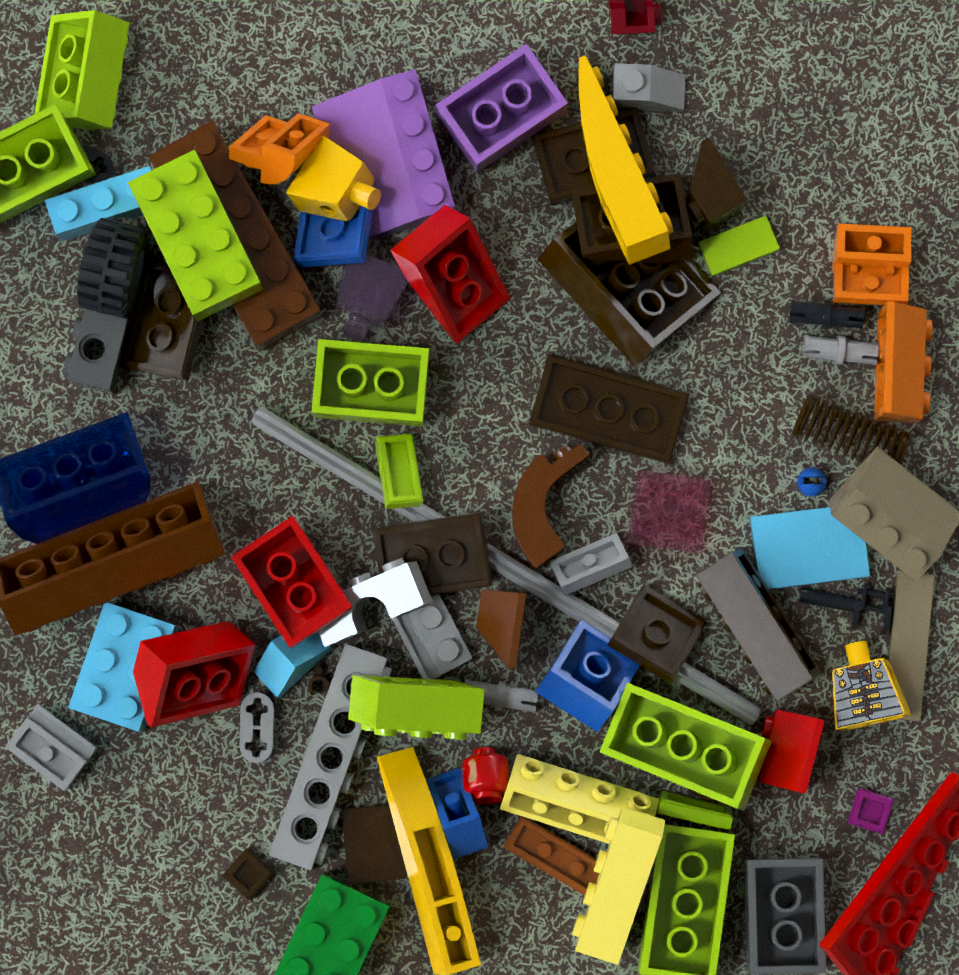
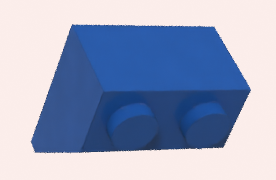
(587, 676)

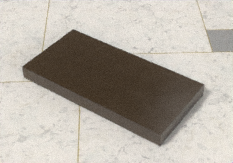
(609, 409)

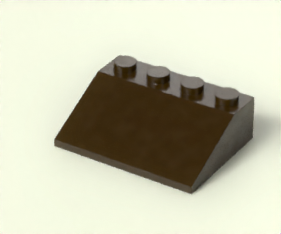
(632, 303)

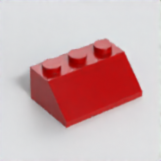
(192, 672)

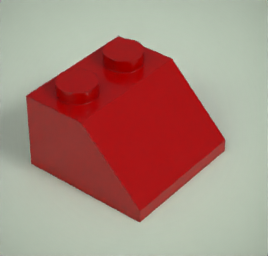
(791, 750)

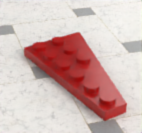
(898, 893)

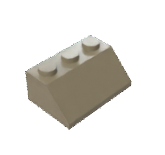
(895, 513)

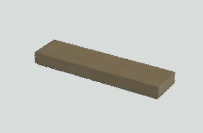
(910, 637)

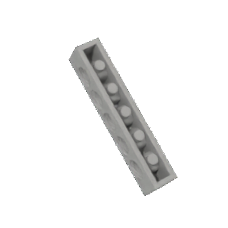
(288, 843)

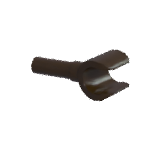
(318, 674)

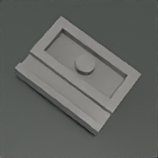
(432, 639)
(51, 747)

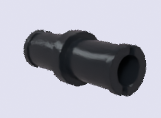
(827, 314)

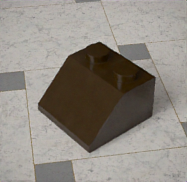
(712, 191)

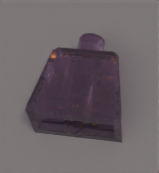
(369, 295)

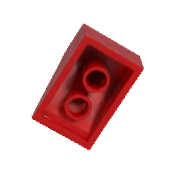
(451, 272)
(292, 582)

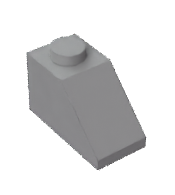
(647, 88)

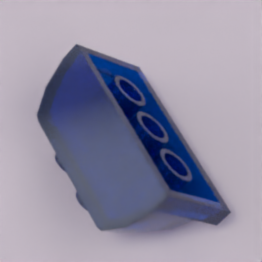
(73, 480)

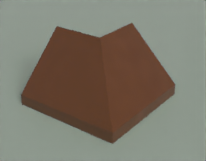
(501, 623)

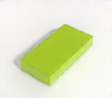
(738, 246)
(398, 471)
(695, 810)

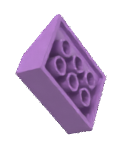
(394, 137)

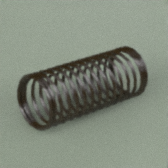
(807, 408)

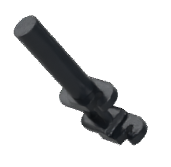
(850, 604)

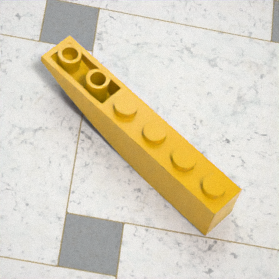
(618, 173)
(428, 865)

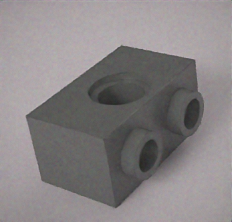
(102, 372)

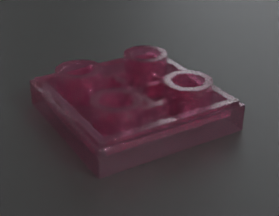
(668, 512)

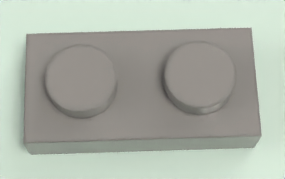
(590, 564)

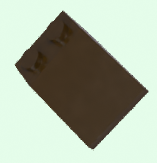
(597, 235)

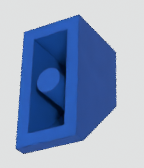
(457, 814)

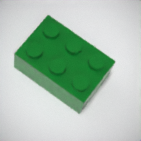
(333, 931)

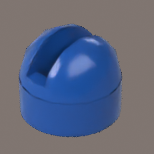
(811, 489)

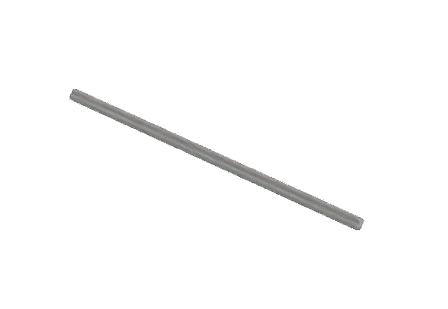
(499, 560)

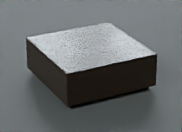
(248, 874)

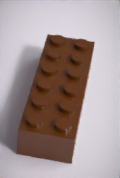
(285, 300)
(108, 558)

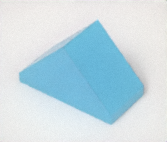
(284, 666)

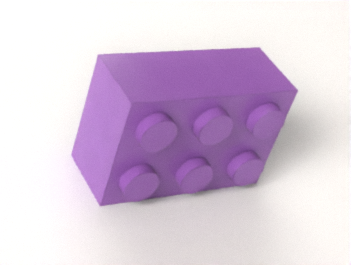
(501, 108)

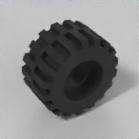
(112, 267)

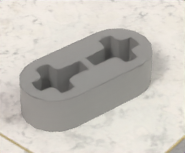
(266, 727)

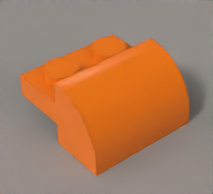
(278, 145)
(871, 264)

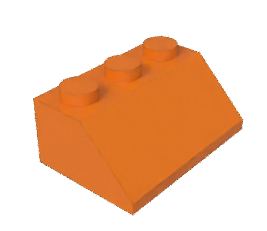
(902, 363)

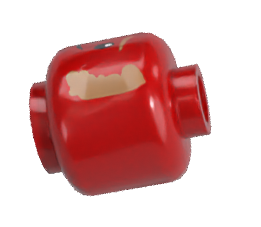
(485, 776)

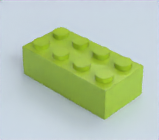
(195, 235)
(685, 746)
(686, 902)

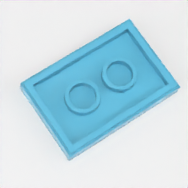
(806, 549)

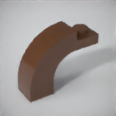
(529, 520)

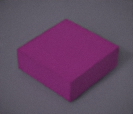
(870, 811)

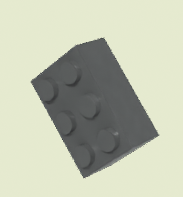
(784, 915)

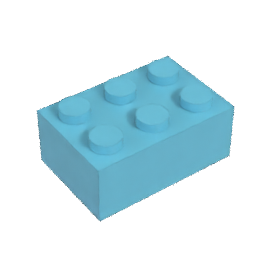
(106, 678)

